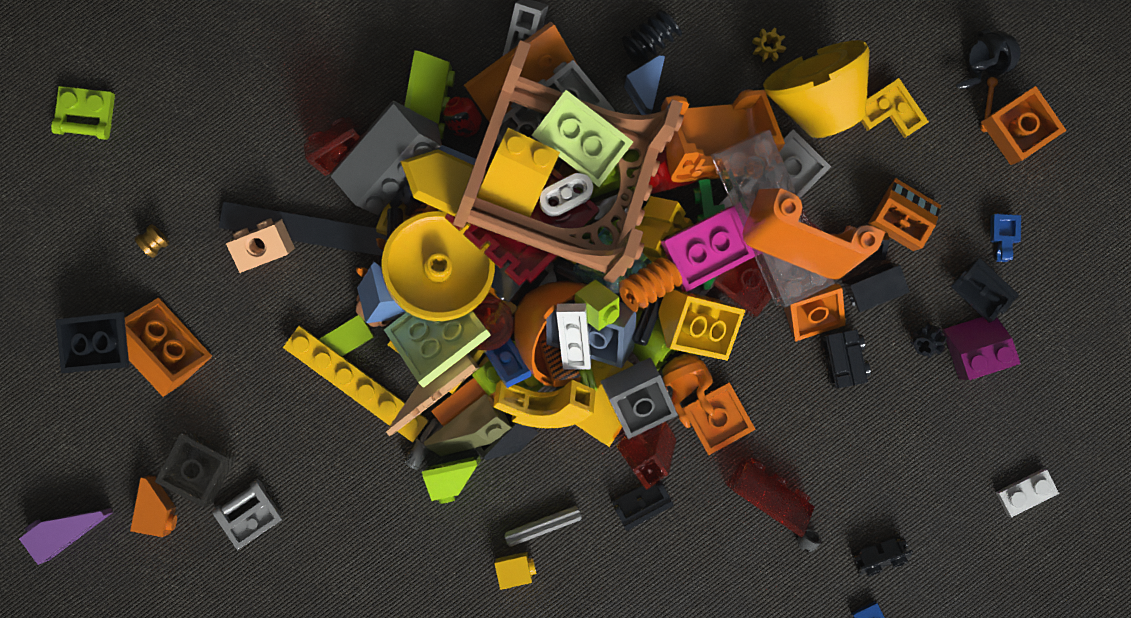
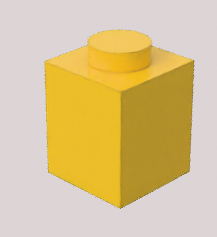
(514, 570)

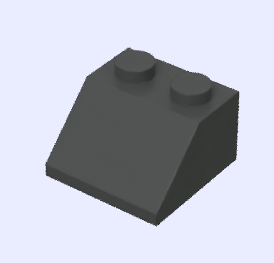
(639, 398)

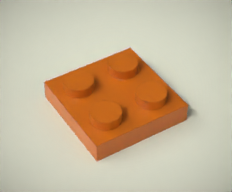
(726, 425)

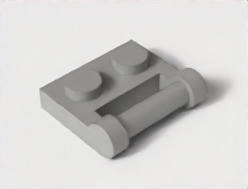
(252, 522)

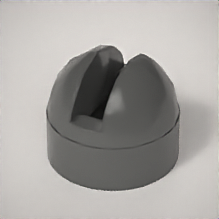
(809, 541)

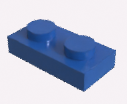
(508, 364)

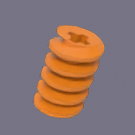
(649, 283)

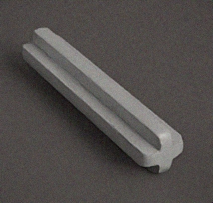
(543, 526)

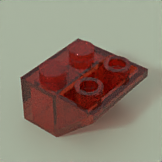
(649, 453)

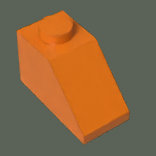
(153, 509)

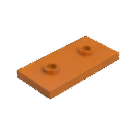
(544, 55)

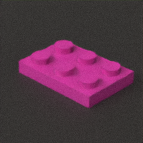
(708, 248)

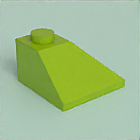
(449, 478)

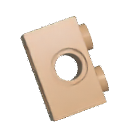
(249, 255)

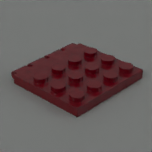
(526, 260)

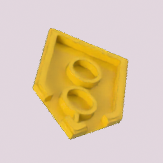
(438, 179)

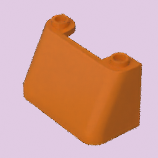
(713, 129)
(777, 232)

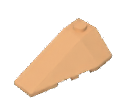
(425, 397)

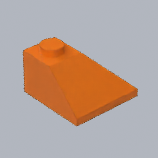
(817, 313)

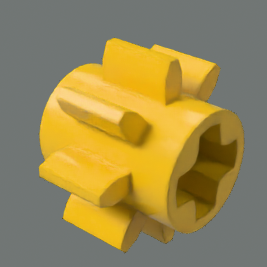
(767, 52)

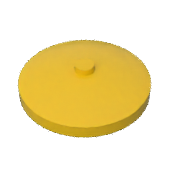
(435, 268)

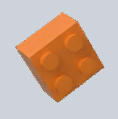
(1023, 126)

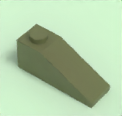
(472, 428)

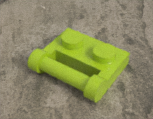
(83, 104)

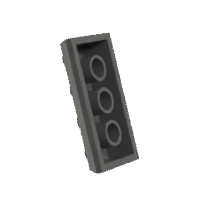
(372, 167)

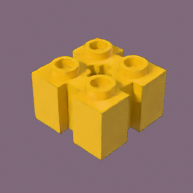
(659, 222)

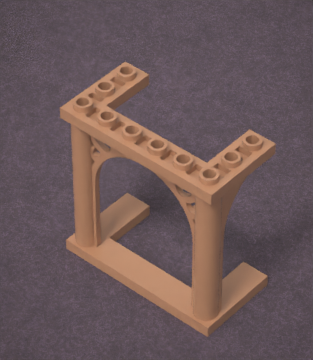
(648, 137)

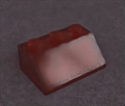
(772, 496)

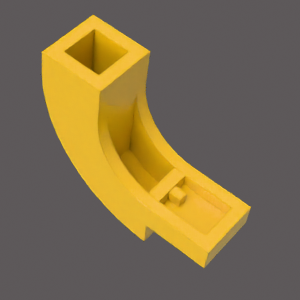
(546, 409)

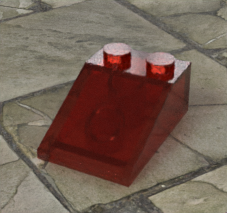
(328, 148)

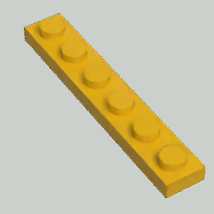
(351, 380)

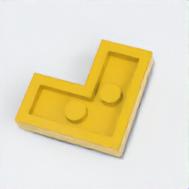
(896, 103)

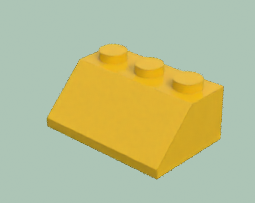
(699, 324)
(603, 422)

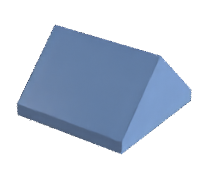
(643, 84)
(375, 299)

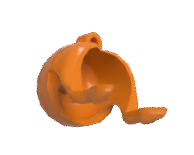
(684, 376)

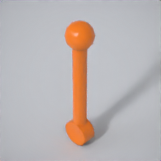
(991, 82)

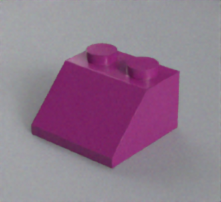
(980, 348)

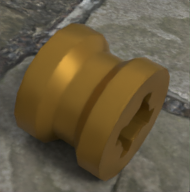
(152, 241)

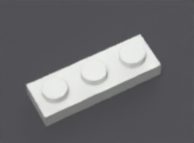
(574, 336)

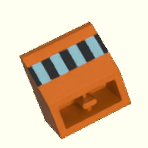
(906, 215)

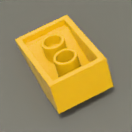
(518, 173)

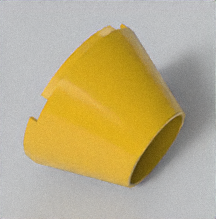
(824, 90)

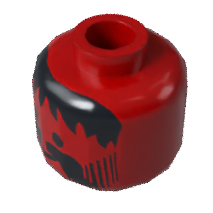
(462, 117)

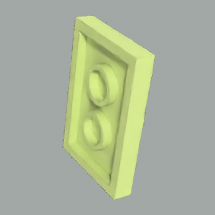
(582, 138)

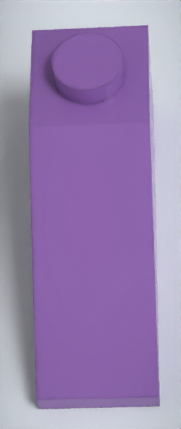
(52, 536)

